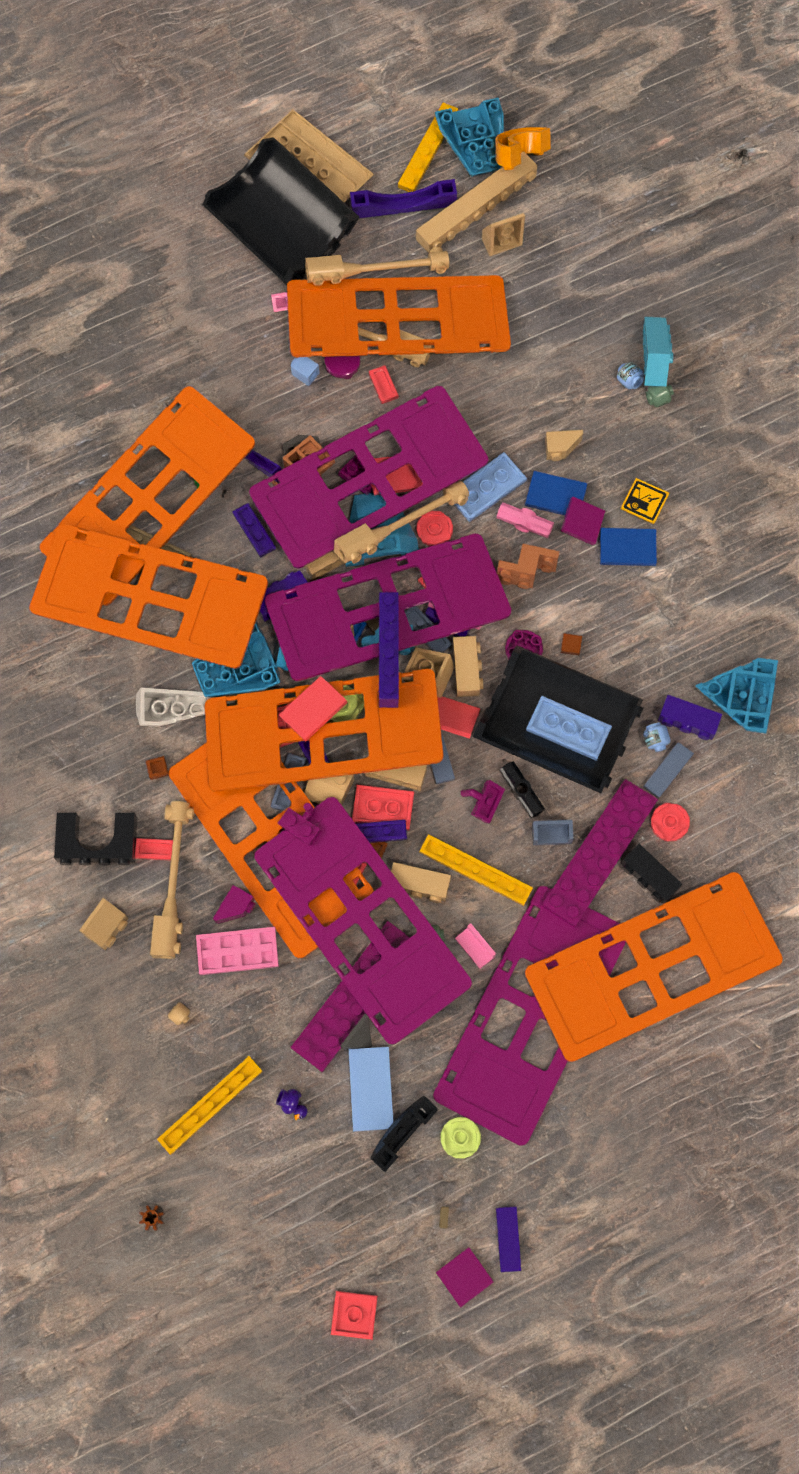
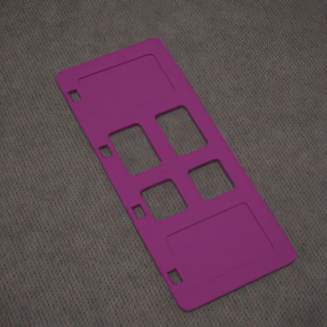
(307, 513)
(317, 630)
(409, 980)
(495, 1083)

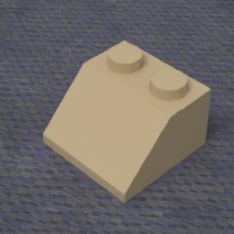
(438, 662)
(321, 789)
(104, 924)

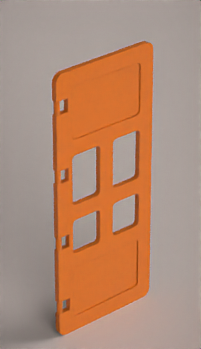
(468, 309)
(196, 441)
(215, 617)
(247, 736)
(210, 807)
(584, 1000)

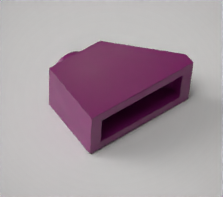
(234, 906)

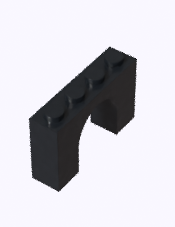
(119, 850)

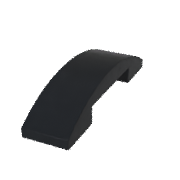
(401, 1131)

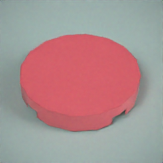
(434, 528)
(670, 822)

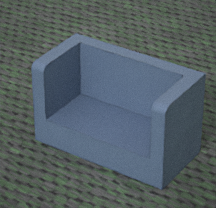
(552, 832)

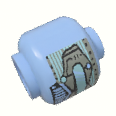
(630, 375)
(656, 737)

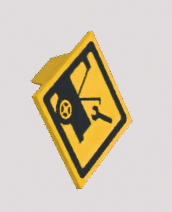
(644, 501)

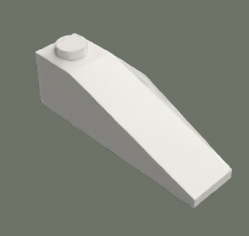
(167, 706)

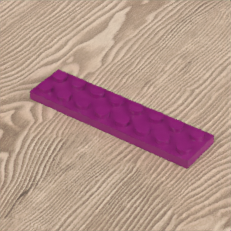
(599, 853)
(341, 1011)

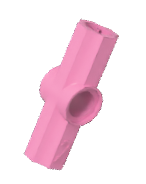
(525, 520)

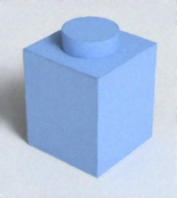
(304, 369)

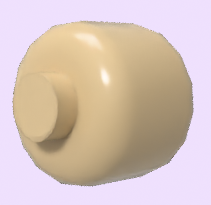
(179, 1014)

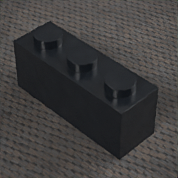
(651, 874)

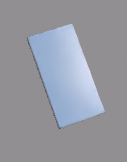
(490, 485)
(569, 728)
(370, 1089)

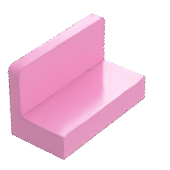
(475, 946)

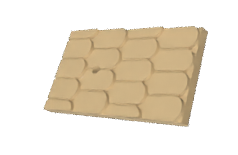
(318, 154)

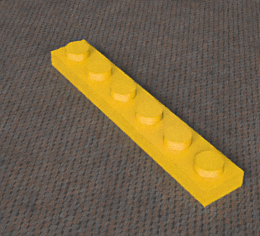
(423, 155)
(475, 870)
(209, 1105)

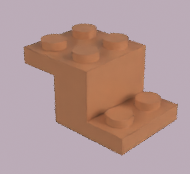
(304, 449)
(524, 572)

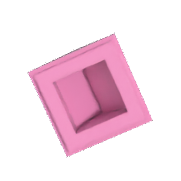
(280, 301)

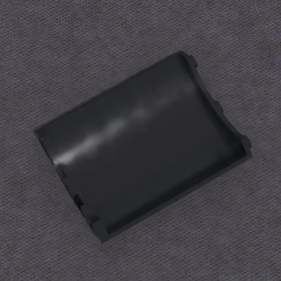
(281, 211)
(517, 697)

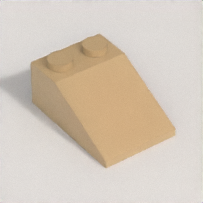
(504, 234)

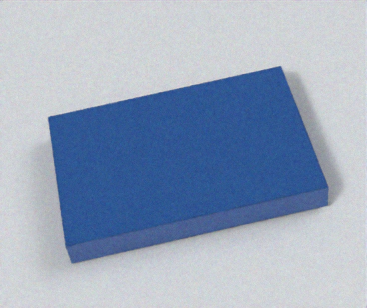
(553, 492)
(628, 547)

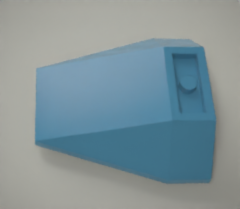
(473, 134)
(398, 542)
(255, 673)

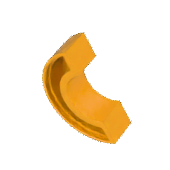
(513, 142)

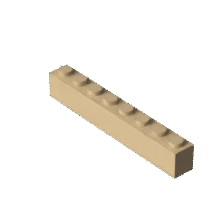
(475, 203)

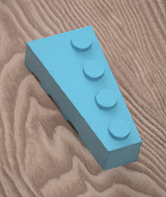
(657, 351)

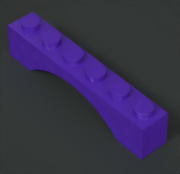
(373, 204)
(388, 649)

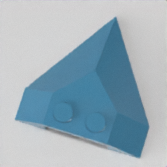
(745, 693)

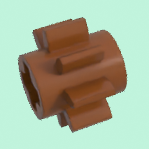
(147, 1214)

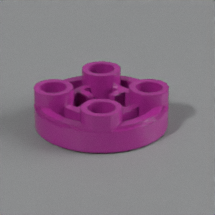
(342, 366)
(524, 639)

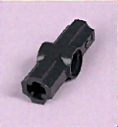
(516, 779)

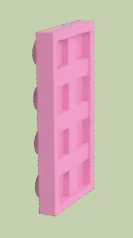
(237, 951)

